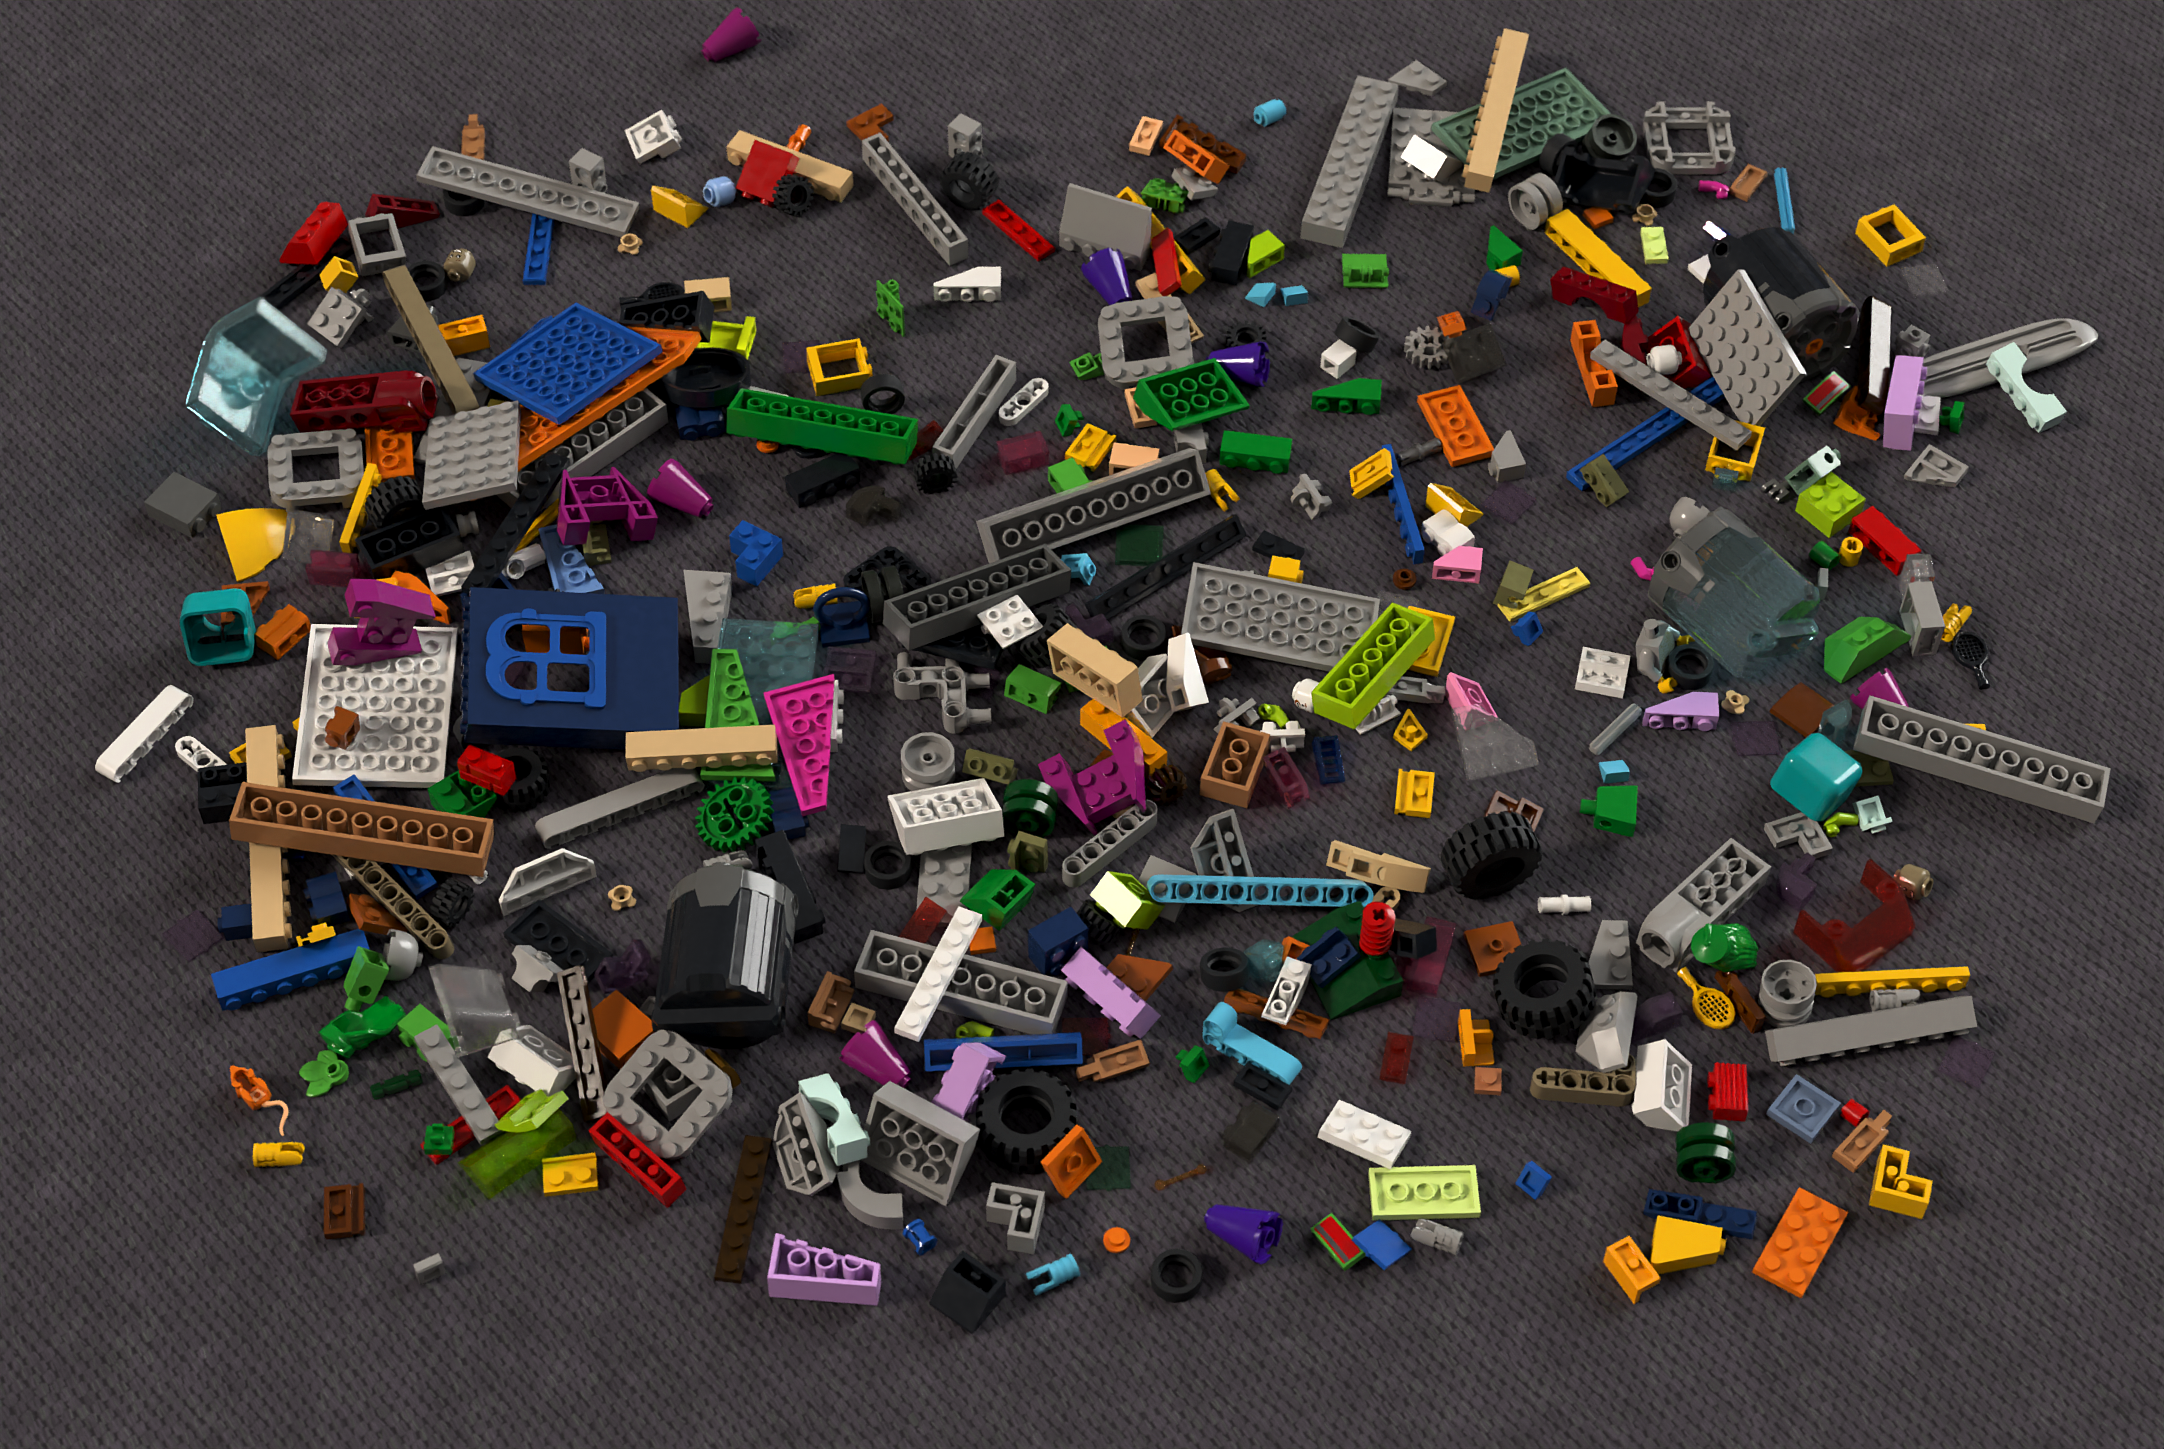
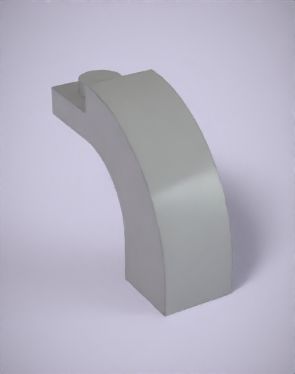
(869, 1207)

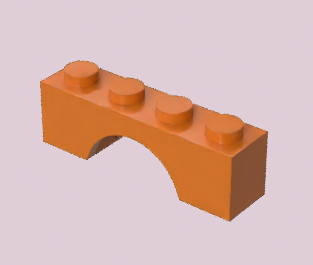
(1598, 381)

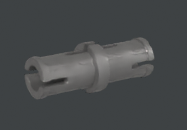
(1418, 451)

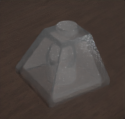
(305, 533)

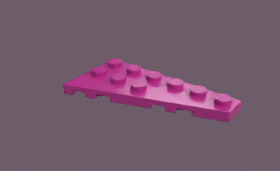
(804, 736)

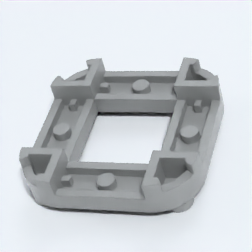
(1710, 118)
(1136, 312)
(280, 468)
(695, 1120)

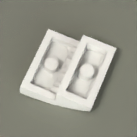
(450, 575)
(1602, 672)

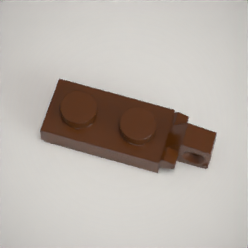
(1744, 1005)

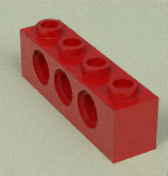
(637, 1159)

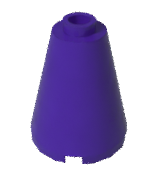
(1108, 275)
(1245, 362)
(1246, 1229)

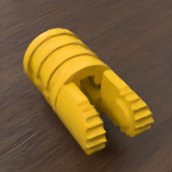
(1219, 488)
(807, 596)
(1954, 620)
(277, 1154)

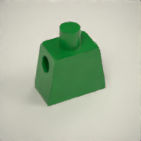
(1613, 809)

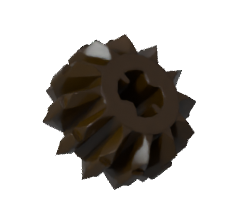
(1165, 785)

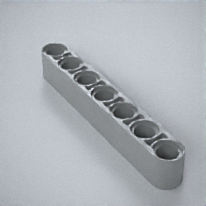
(617, 805)

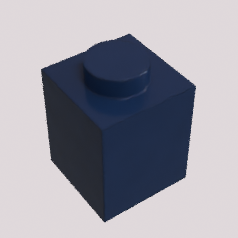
(236, 922)

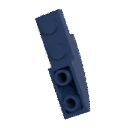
(1733, 1221)

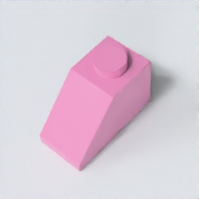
(1459, 565)

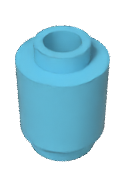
(1269, 112)

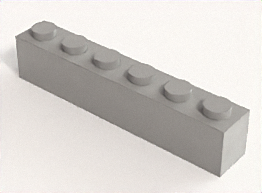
(976, 409)

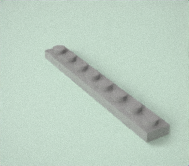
(1671, 395)

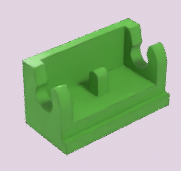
(1032, 688)

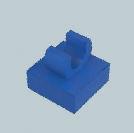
(1528, 628)
(1533, 1180)

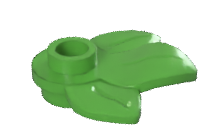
(322, 1074)

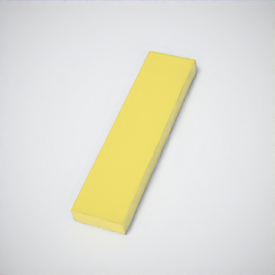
(1547, 593)

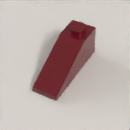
(404, 210)

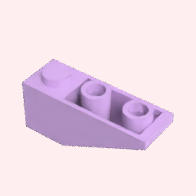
(1691, 710)

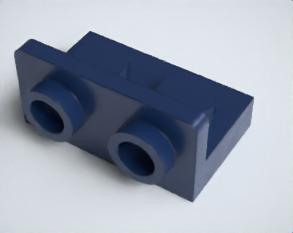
(1329, 956)

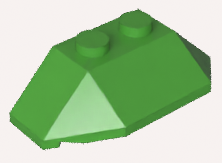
(1860, 646)

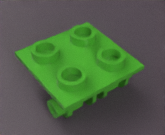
(1161, 190)
(1365, 270)
(890, 306)

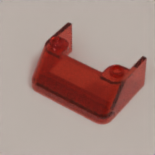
(1871, 938)

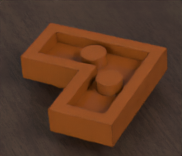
(869, 122)

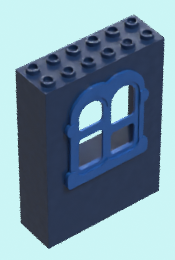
(628, 662)

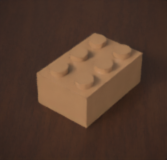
(1234, 764)

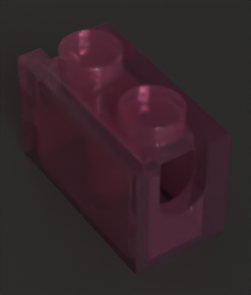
(1022, 452)
(332, 568)
(1287, 778)

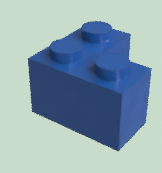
(756, 551)

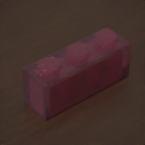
(1427, 972)

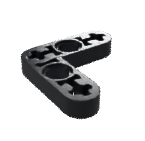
(879, 561)

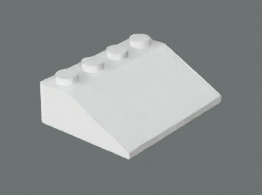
(946, 816)

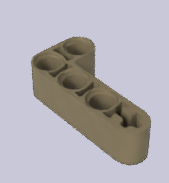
(1582, 1082)

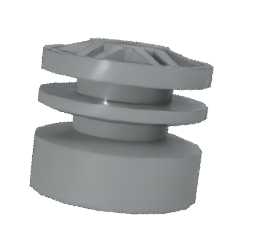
(1787, 993)

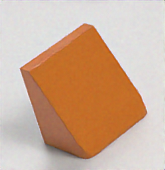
(1292, 948)

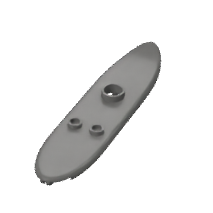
(2042, 342)

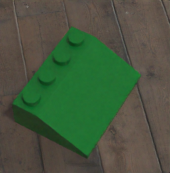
(1189, 395)

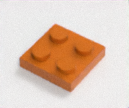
(1071, 1161)

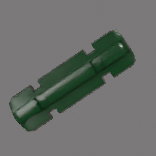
(396, 1084)

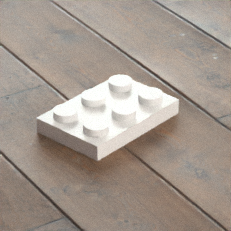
(1364, 1134)

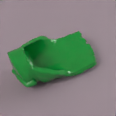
(1725, 947)
(358, 1029)

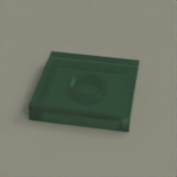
(1138, 544)

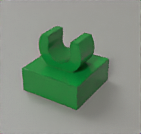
(1953, 417)
(1067, 419)
(1193, 1063)
(439, 1140)

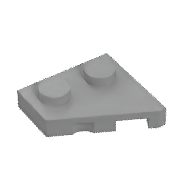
(1197, 186)
(1936, 468)

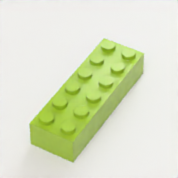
(1373, 665)

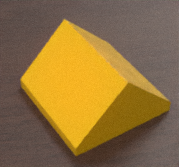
(676, 206)
(1445, 497)

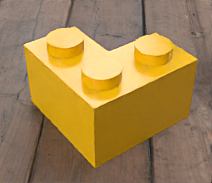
(1894, 1188)

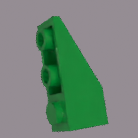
(1352, 396)

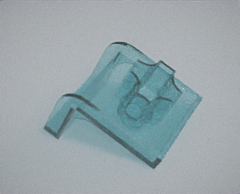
(247, 369)

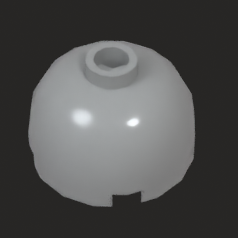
(1685, 516)
(401, 955)

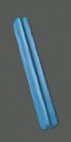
(1784, 200)

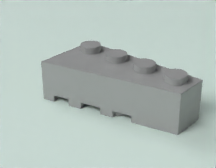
(708, 604)

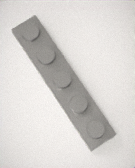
(458, 1083)

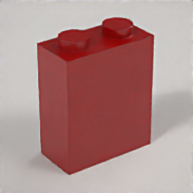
(763, 169)

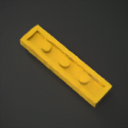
(358, 516)

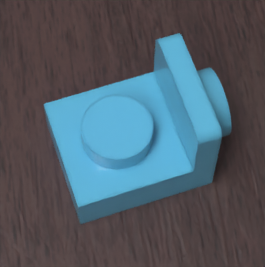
(1080, 566)

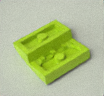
(531, 1111)

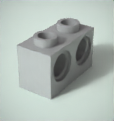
(965, 136)
(588, 171)

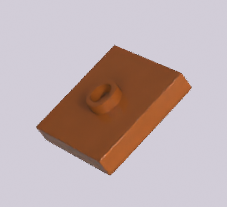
(1490, 945)

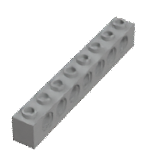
(915, 199)

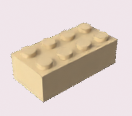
(1095, 670)

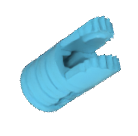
(1058, 1272)

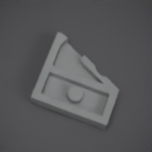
(1419, 78)

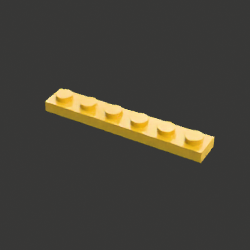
(1862, 982)

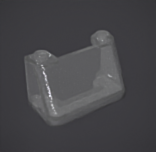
(474, 1007)

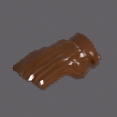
(1211, 662)

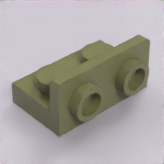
(1604, 480)
(989, 766)
(1874, 769)
(1029, 852)

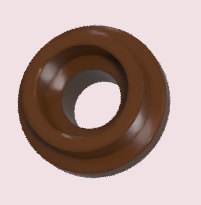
(1402, 583)

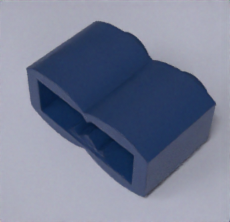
(699, 422)
(787, 813)
(326, 899)

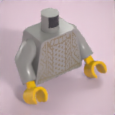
(1653, 651)

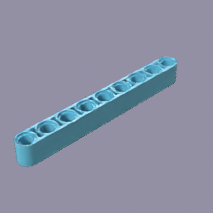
(1249, 884)

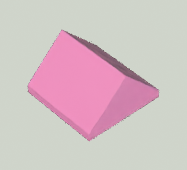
(1466, 692)

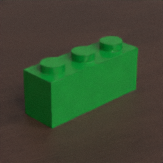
(1255, 451)

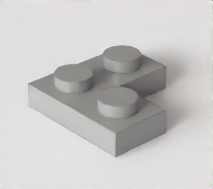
(1801, 830)

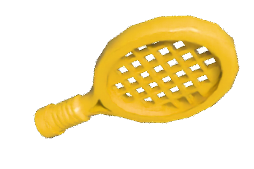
(1700, 991)

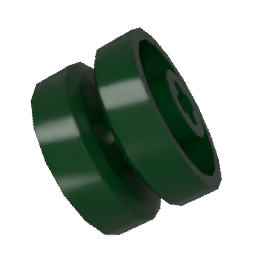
(1029, 807)
(1705, 1153)

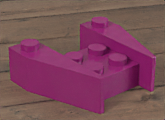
(602, 499)
(384, 625)
(1104, 786)

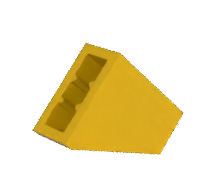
(1684, 1245)

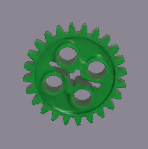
(718, 825)

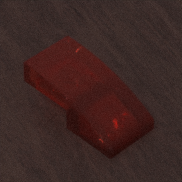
(926, 439)

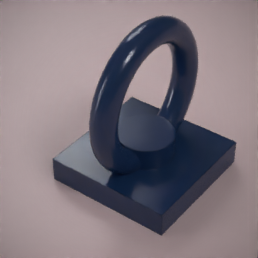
(842, 622)

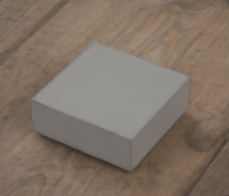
(1822, 582)
(429, 1268)

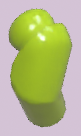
(1273, 713)
(1832, 825)
(973, 1029)

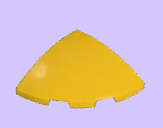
(253, 538)

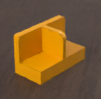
(465, 335)
(1475, 1040)
(1630, 1268)

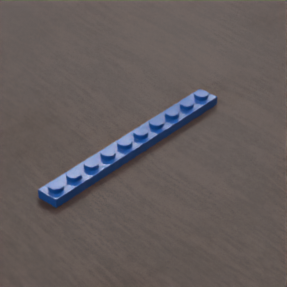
(1646, 434)

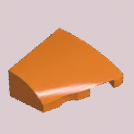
(1862, 419)

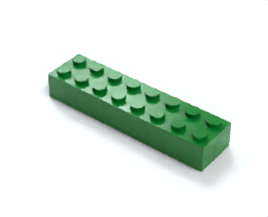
(822, 426)

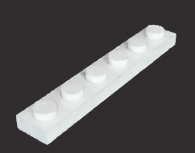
(938, 974)

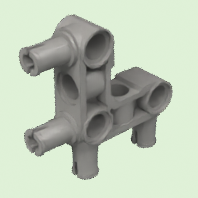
(946, 683)

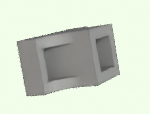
(1193, 438)
(534, 968)

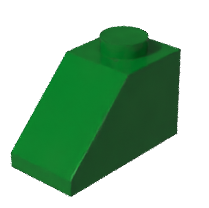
(1502, 251)

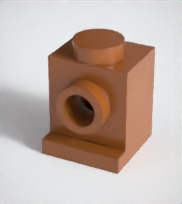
(342, 728)

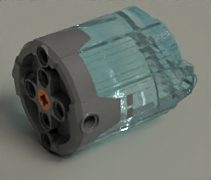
(1735, 594)

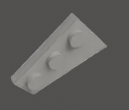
(1611, 956)

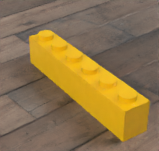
(1593, 254)

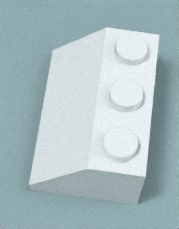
(1155, 707)
(535, 1061)
(1662, 1086)

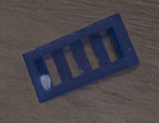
(1328, 742)

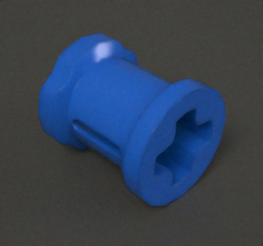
(919, 1236)

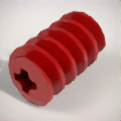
(1377, 928)

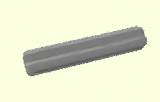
(1616, 728)

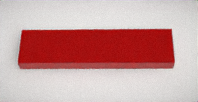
(1018, 230)
(1166, 262)
(500, 1103)

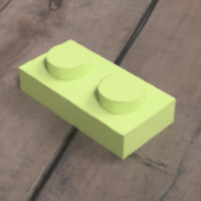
(1654, 245)

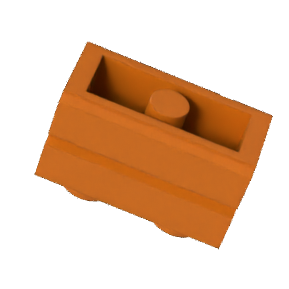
(282, 631)

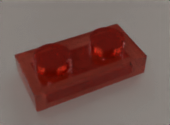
(923, 921)
(1396, 1058)

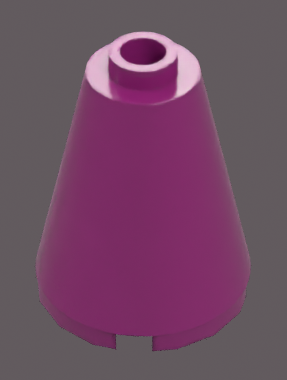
(730, 37)
(679, 490)
(1879, 686)
(876, 1056)

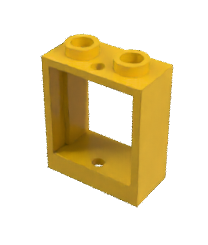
(1895, 252)
(834, 352)
(1745, 469)

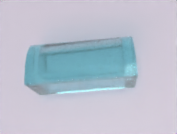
(1836, 722)

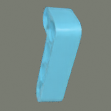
(1236, 1041)

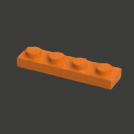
(1451, 324)

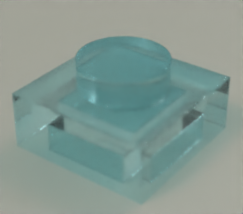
(1725, 479)

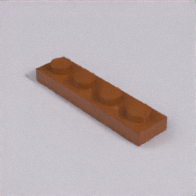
(1301, 1021)

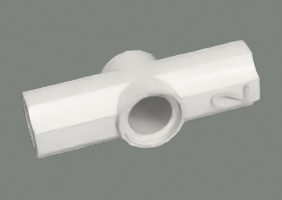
(523, 561)

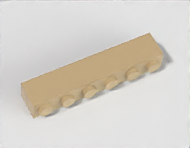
(825, 177)
(701, 747)

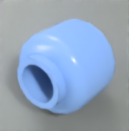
(719, 191)

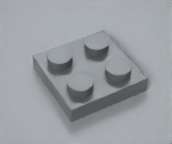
(336, 317)

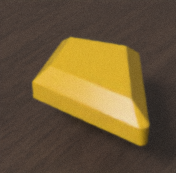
(1409, 731)

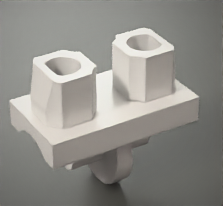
(1290, 737)

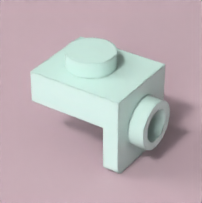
(1871, 815)

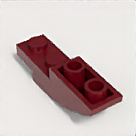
(1634, 340)

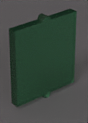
(1112, 1171)

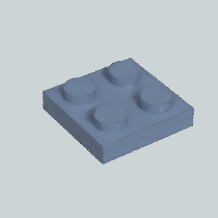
(1803, 1108)

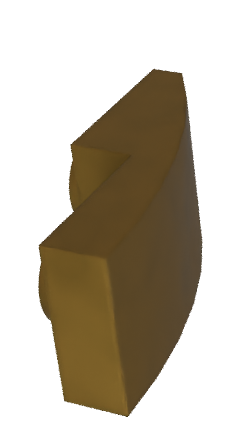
(724, 1066)

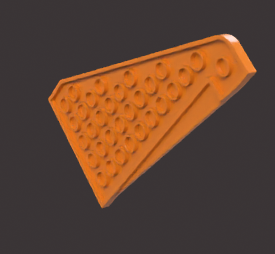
(541, 434)

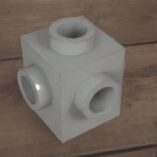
(1912, 342)

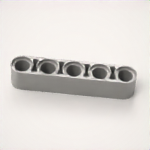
(1098, 847)

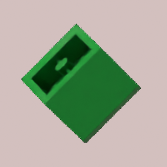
(461, 797)
(999, 896)

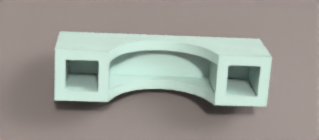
(2039, 409)
(845, 1138)

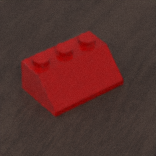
(316, 235)
(1693, 368)

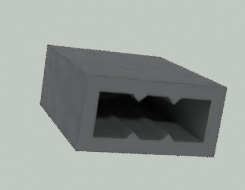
(183, 504)

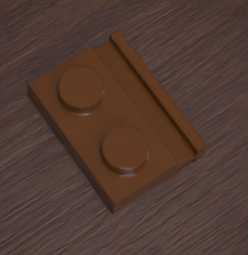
(344, 1211)

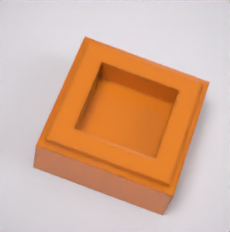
(1598, 217)
(983, 941)

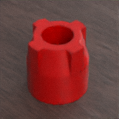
(1854, 1112)

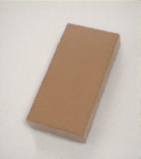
(1747, 182)

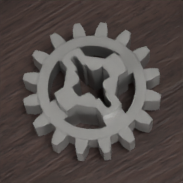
(1427, 349)

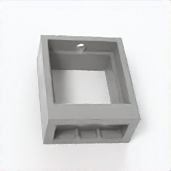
(378, 262)
(1922, 618)

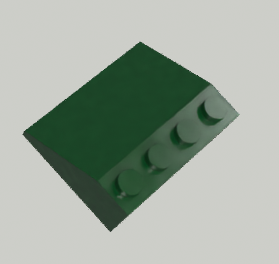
(1363, 983)

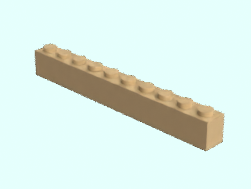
(1496, 110)
(267, 861)

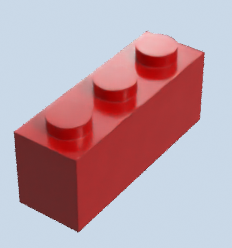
(1882, 539)

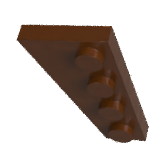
(1224, 151)

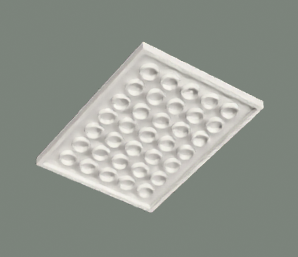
(400, 711)

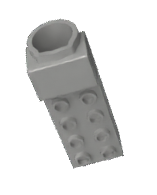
(1704, 897)

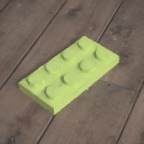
(1424, 1192)

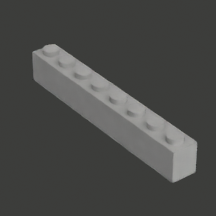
(1871, 1028)

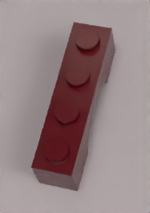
(1616, 300)

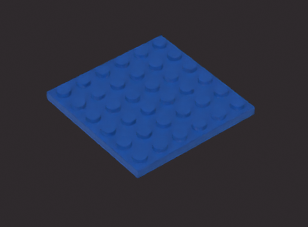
(568, 363)

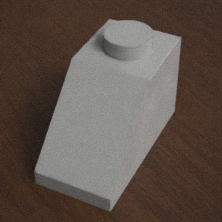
(1507, 460)

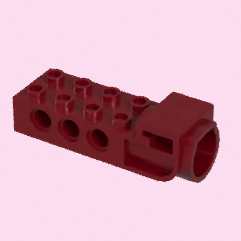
(365, 402)

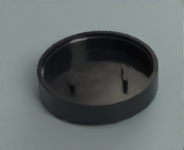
(707, 378)

